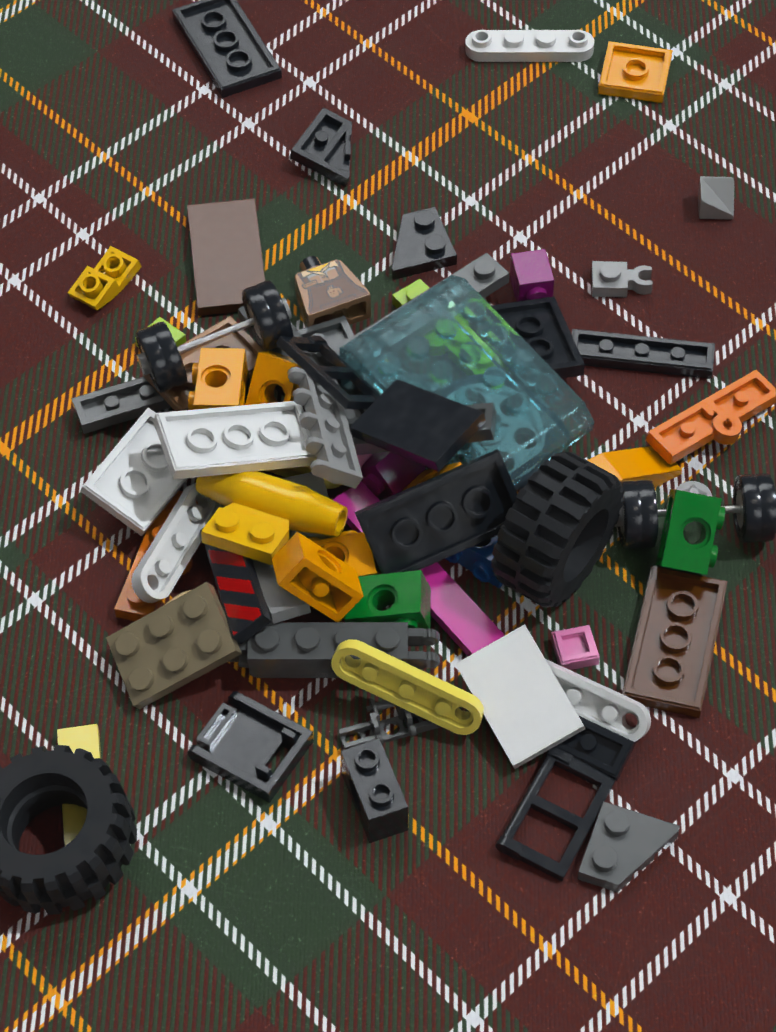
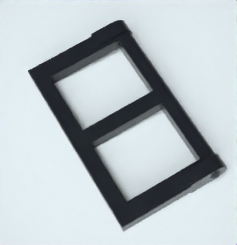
(324, 374)
(519, 851)

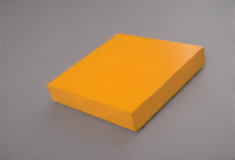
(635, 72)

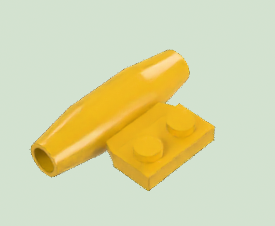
(262, 512)

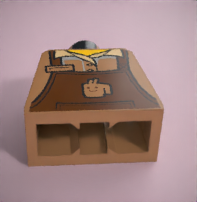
(330, 292)

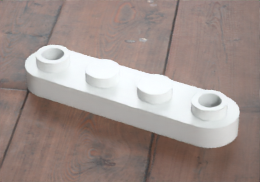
(529, 45)
(173, 546)
(602, 704)

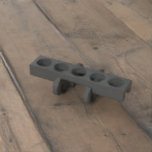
(378, 726)

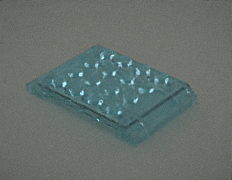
(470, 354)

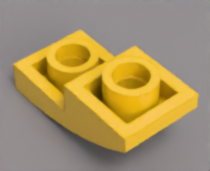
(106, 280)

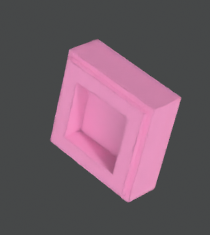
(575, 647)

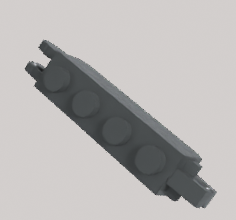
(308, 647)

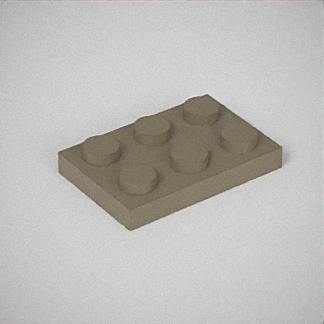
(173, 645)

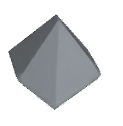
(716, 197)

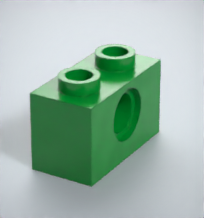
(673, 548)
(405, 590)

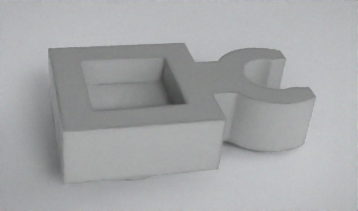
(615, 280)

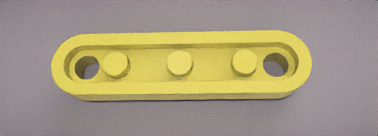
(407, 687)

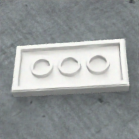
(233, 439)

